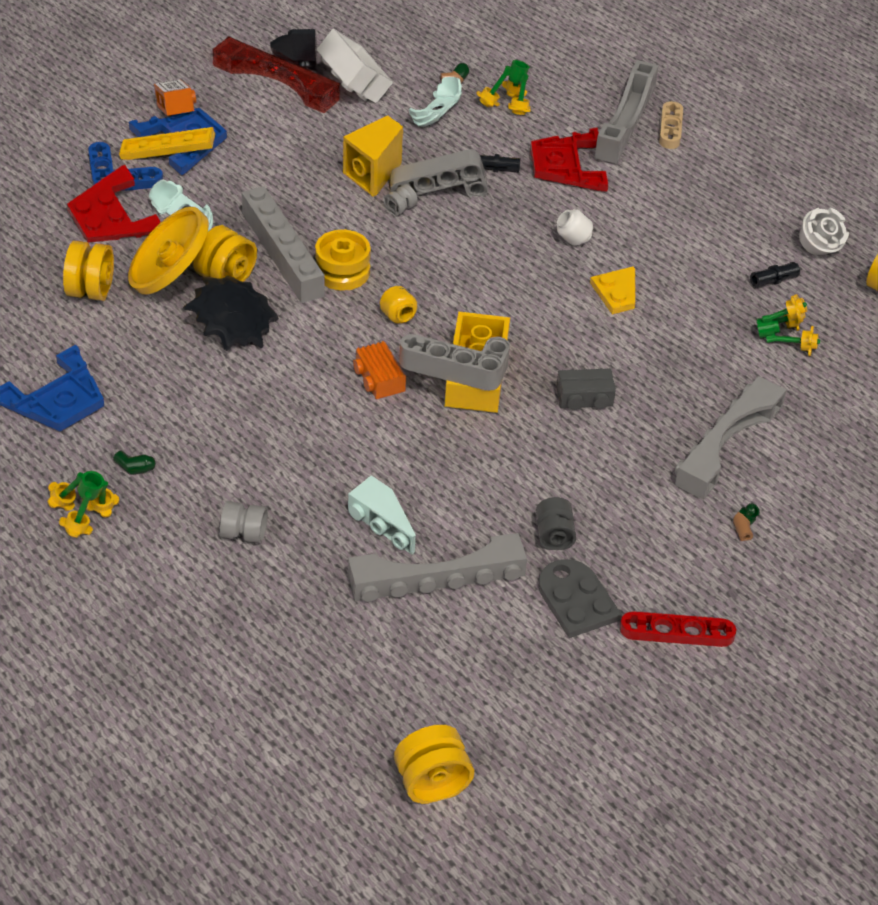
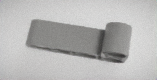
(443, 172)
(456, 363)

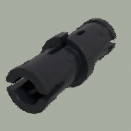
(500, 163)
(774, 274)

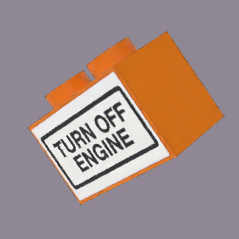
(174, 97)

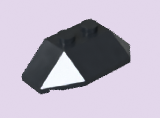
(297, 47)

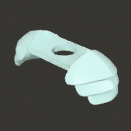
(446, 95)
(168, 198)

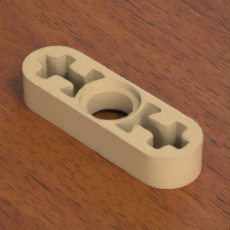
(676, 120)

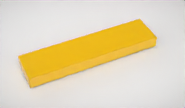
(167, 143)

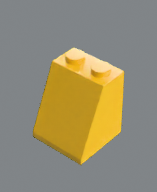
(373, 153)

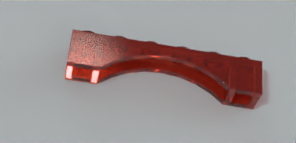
(240, 58)

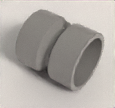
(247, 522)

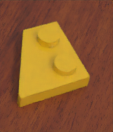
(616, 289)

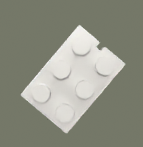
(354, 66)

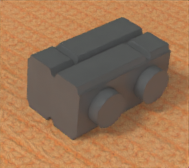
(585, 388)

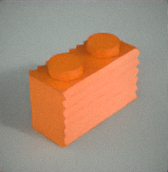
(379, 370)

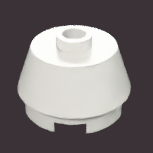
(823, 231)

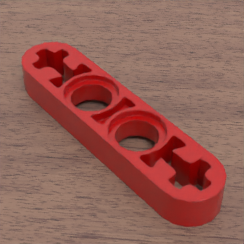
(677, 624)

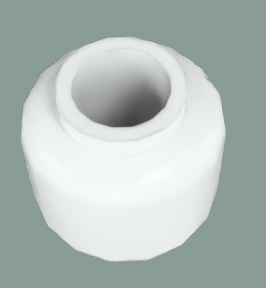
(574, 227)

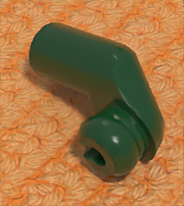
(136, 464)

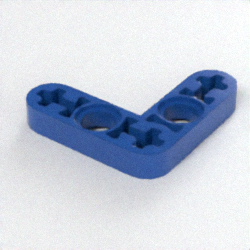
(106, 160)

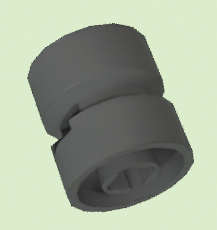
(555, 523)

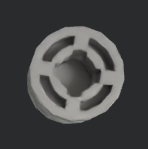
(400, 200)

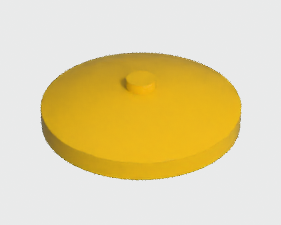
(168, 250)

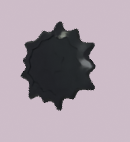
(232, 311)

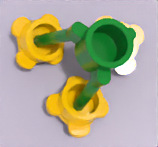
(514, 86)
(792, 316)
(95, 497)

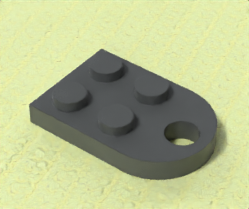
(577, 600)

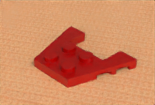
(559, 160)
(102, 215)

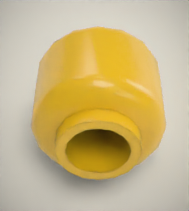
(398, 304)

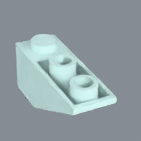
(381, 510)

